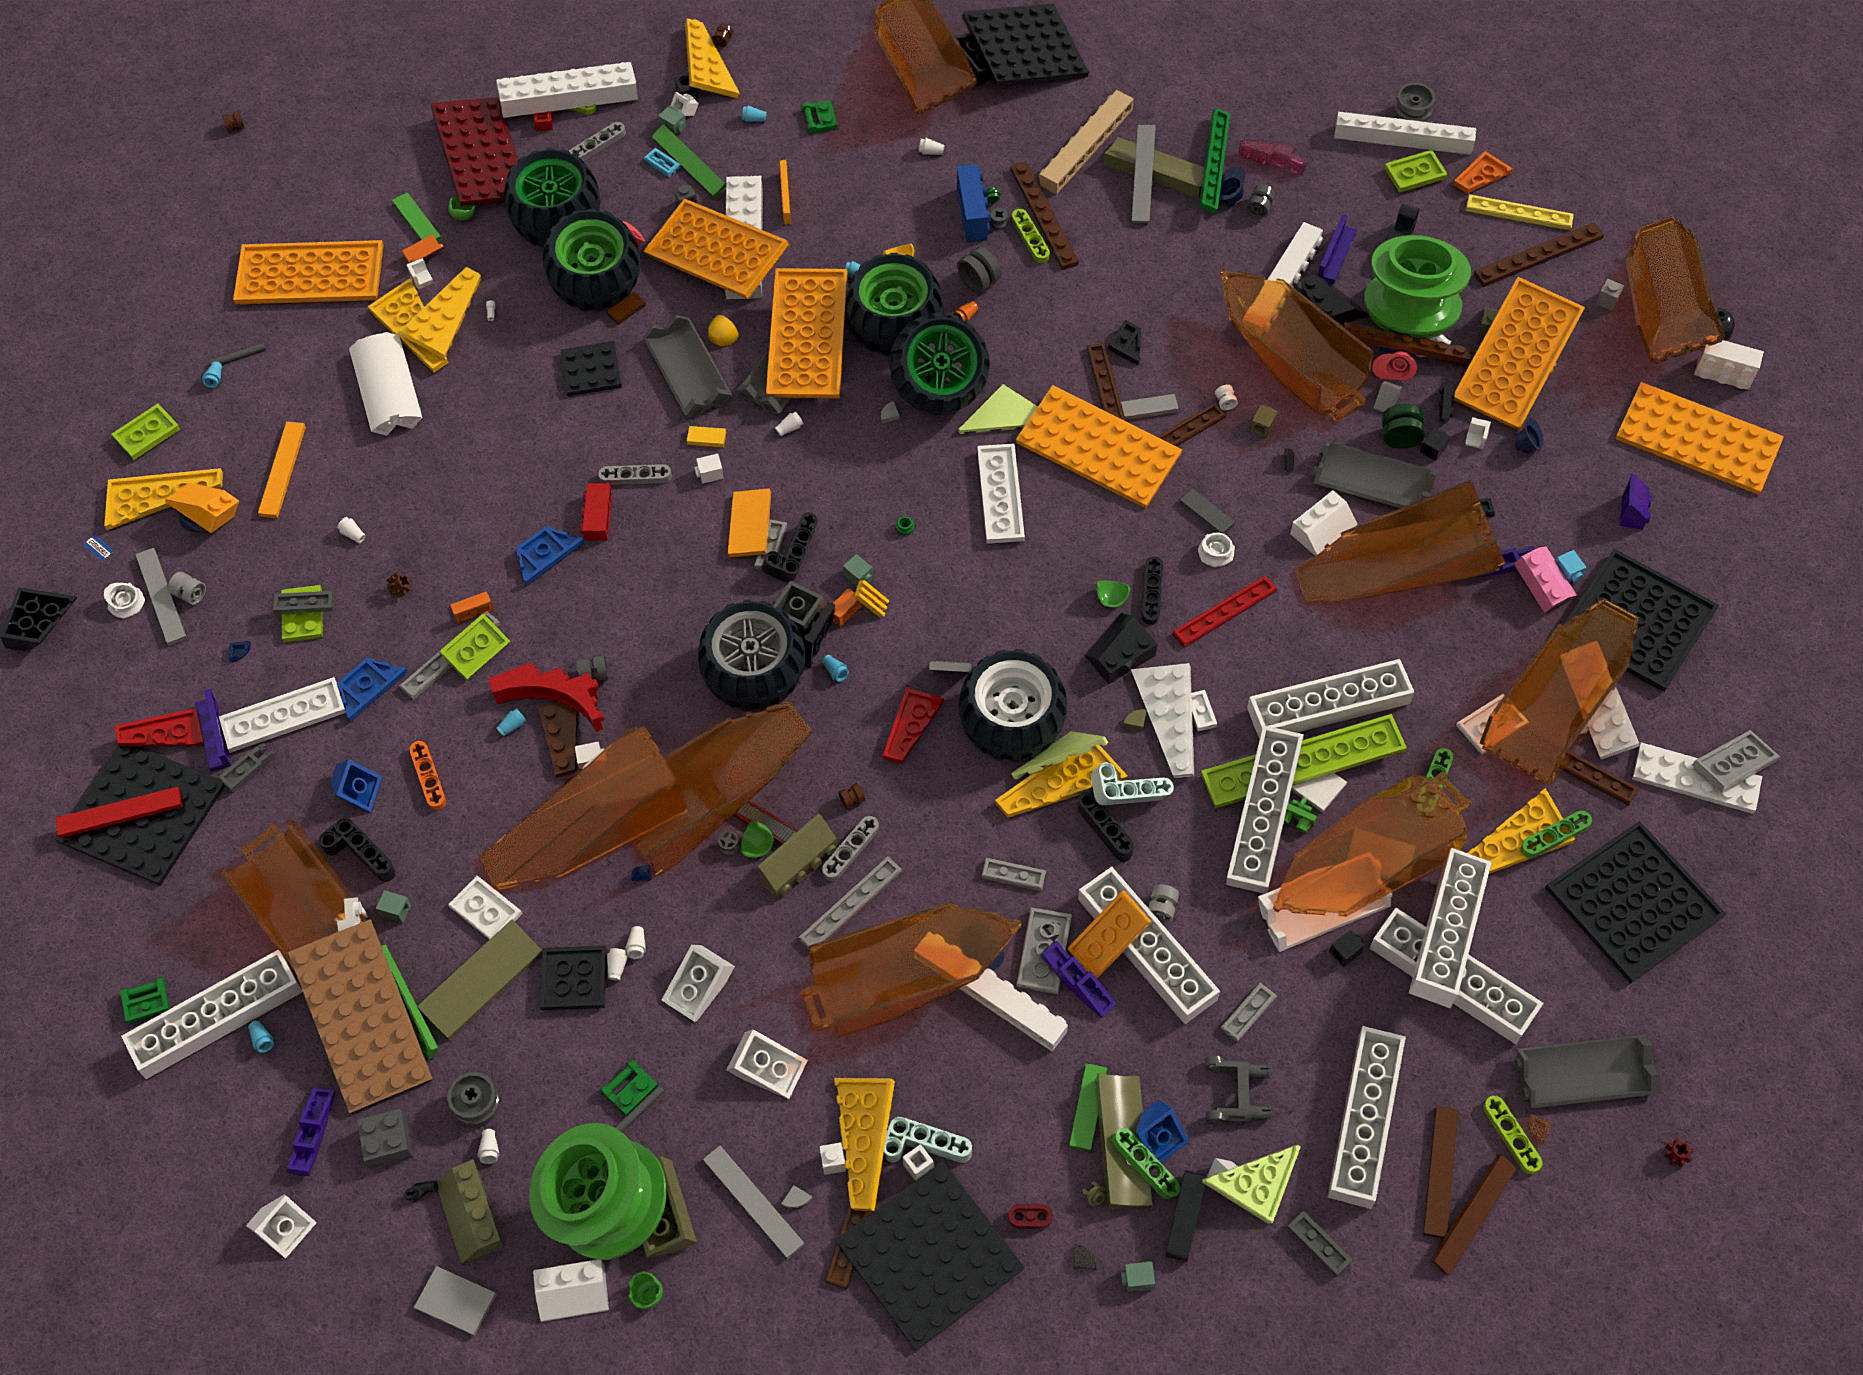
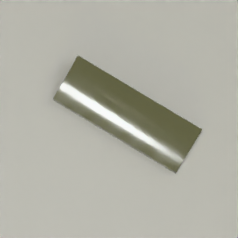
(1166, 168)
(480, 980)
(1118, 1108)

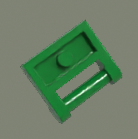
(825, 116)
(147, 1005)
(634, 1092)

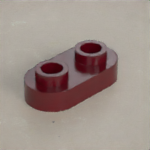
(1030, 1213)

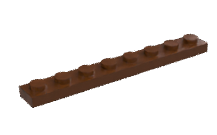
(1044, 215)
(1538, 254)
(1410, 344)

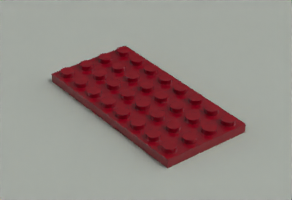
(475, 148)

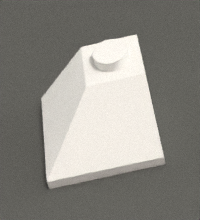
(281, 1225)

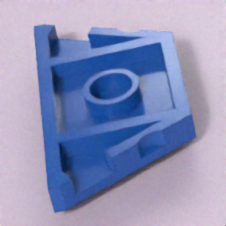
(544, 551)
(367, 684)

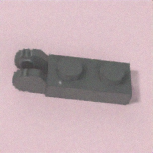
(246, 767)

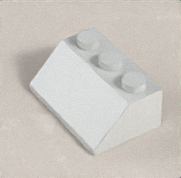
(1323, 523)
(571, 1290)

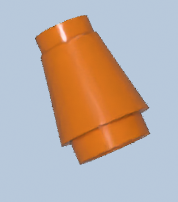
(966, 311)

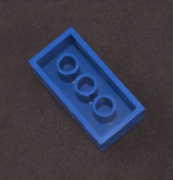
(973, 203)

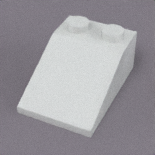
(697, 982)
(766, 1064)

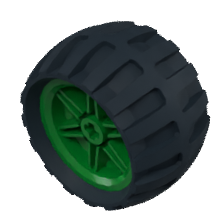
(546, 189)
(910, 376)

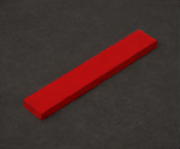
(1224, 611)
(118, 812)

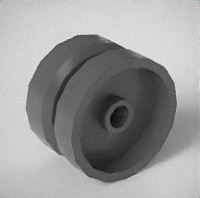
(1414, 102)
(979, 269)
(473, 1099)

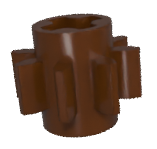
(398, 584)

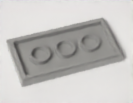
(1736, 761)
(1033, 970)

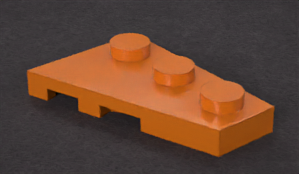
(1482, 172)

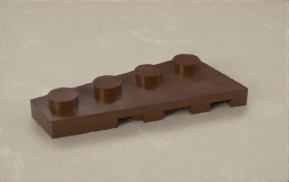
(561, 735)

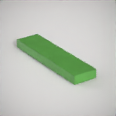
(415, 217)
(1086, 1110)

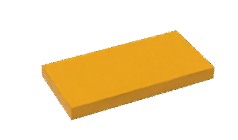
(749, 523)
(1109, 934)

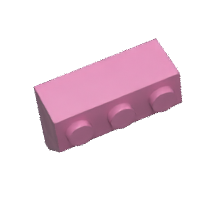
(1544, 578)

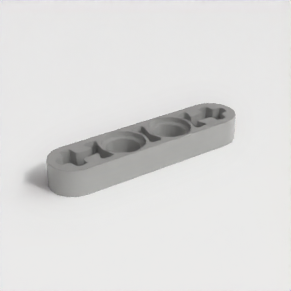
(616, 129)
(635, 471)
(853, 850)

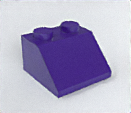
(1635, 504)

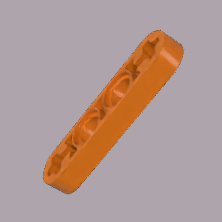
(425, 776)

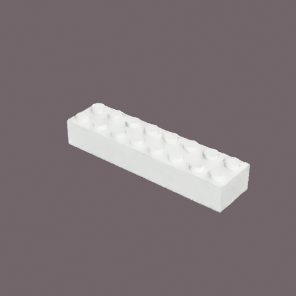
(567, 89)
(745, 204)
(1332, 698)
(1264, 810)
(1450, 928)
(1155, 952)
(1481, 991)
(211, 1014)
(1366, 1117)

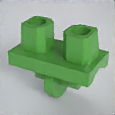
(1302, 813)

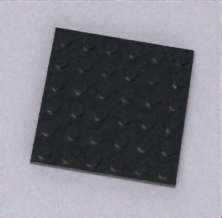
(1025, 44)
(1667, 613)
(154, 842)
(1635, 901)
(929, 1255)

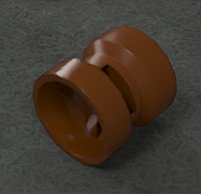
(722, 35)
(229, 121)
(851, 796)

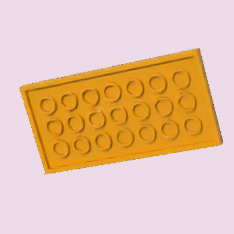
(716, 248)
(308, 272)
(807, 333)
(1518, 353)
(1700, 438)
(1099, 446)

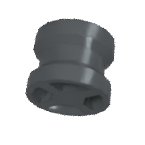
(998, 218)
(725, 839)

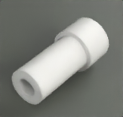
(490, 306)

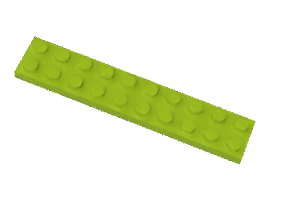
(1317, 758)

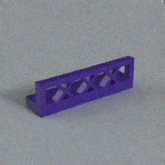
(1337, 251)
(212, 732)

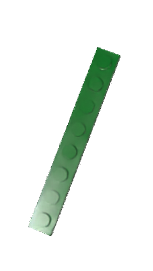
(1214, 161)

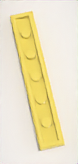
(1519, 212)

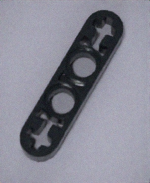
(1152, 590)

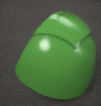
(1112, 593)
(756, 840)

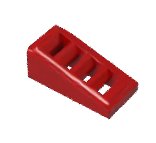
(543, 121)

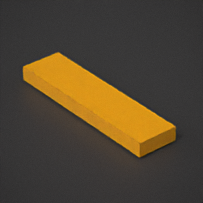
(785, 192)

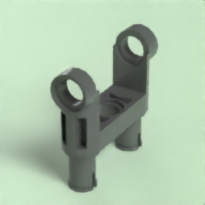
(1244, 1070)

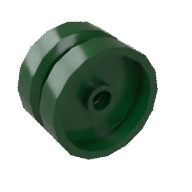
(1403, 426)

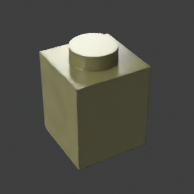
(1264, 420)

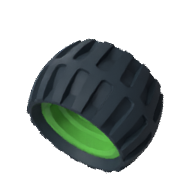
(591, 259)
(902, 292)

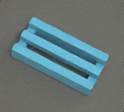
(659, 164)

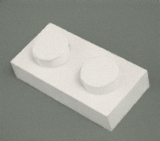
(1202, 711)

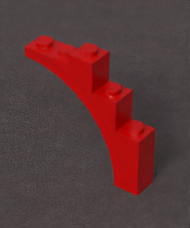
(553, 685)

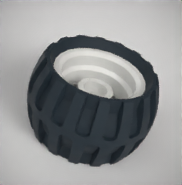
(1009, 723)

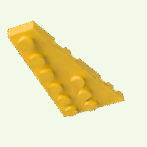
(704, 62)
(396, 310)
(442, 316)
(1056, 783)

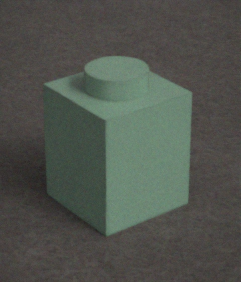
(673, 120)
(857, 570)
(393, 906)
(1138, 1277)

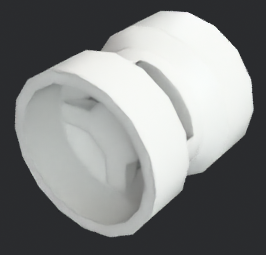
(1226, 398)

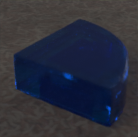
(238, 649)
(641, 873)

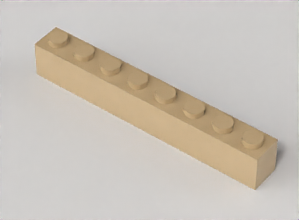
(1086, 142)

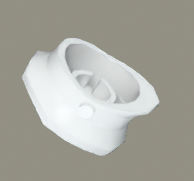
(1220, 551)
(123, 599)

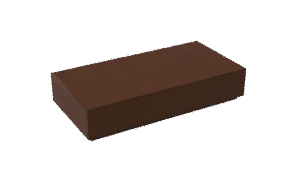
(626, 308)

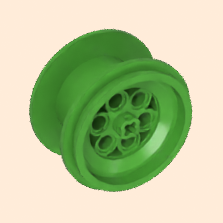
(1416, 286)
(617, 1205)

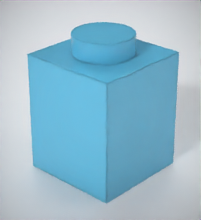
(1571, 566)

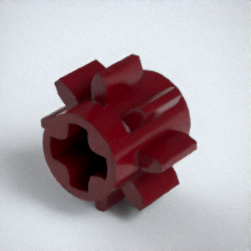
(1674, 1148)

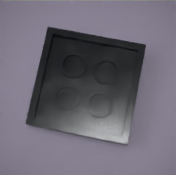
(591, 368)
(573, 977)

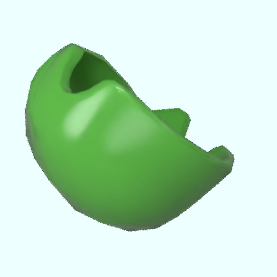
(460, 213)
(645, 1290)

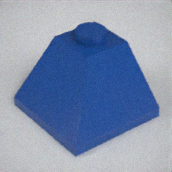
(355, 784)
(1161, 1131)

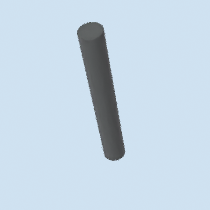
(239, 354)
(640, 1108)

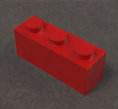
(596, 512)

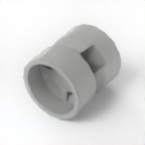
(187, 588)
(1163, 902)

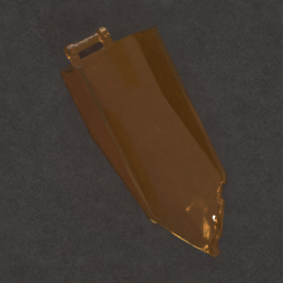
(1298, 342)
(1376, 848)
(289, 888)
(901, 965)

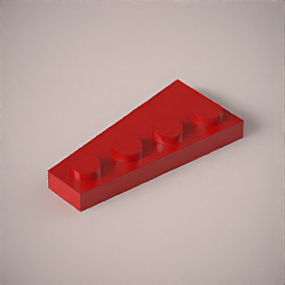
(911, 721)
(165, 730)

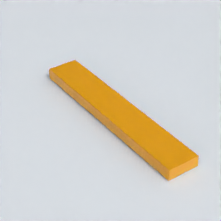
(281, 470)

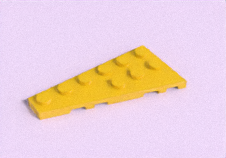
(145, 495)
(1505, 843)
(864, 1125)

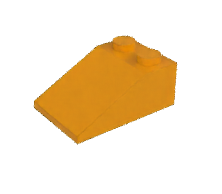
(204, 505)

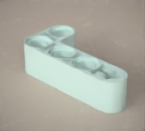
(1132, 787)
(932, 1134)

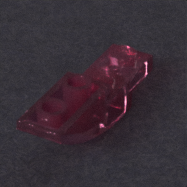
(1268, 151)

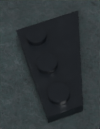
(818, 630)

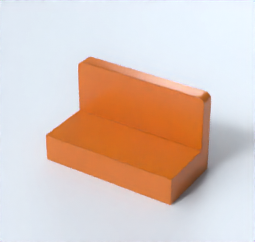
(422, 249)
(471, 607)
(845, 607)

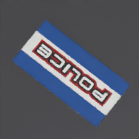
(98, 547)

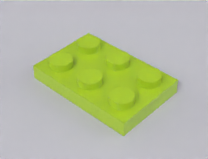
(1415, 171)
(145, 431)
(302, 625)
(474, 647)

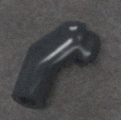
(420, 1189)

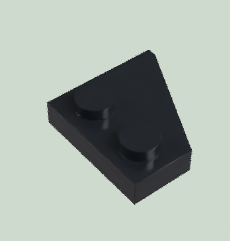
(1127, 342)
(1445, 409)

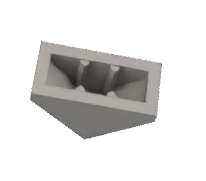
(1387, 396)

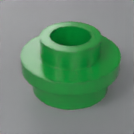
(992, 195)
(905, 521)

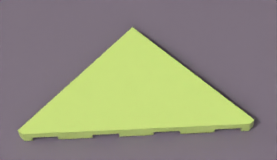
(1001, 411)
(1068, 745)
(1257, 1184)

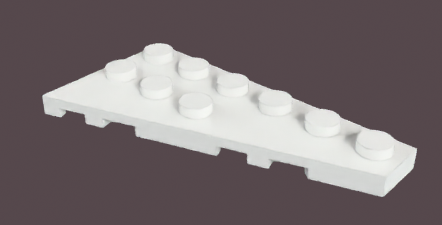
(1169, 706)

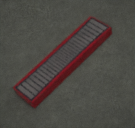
(780, 830)

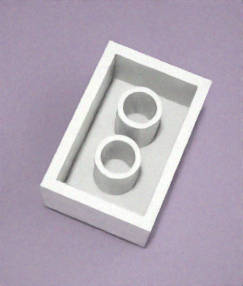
(1729, 364)

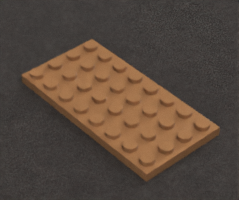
(360, 1015)

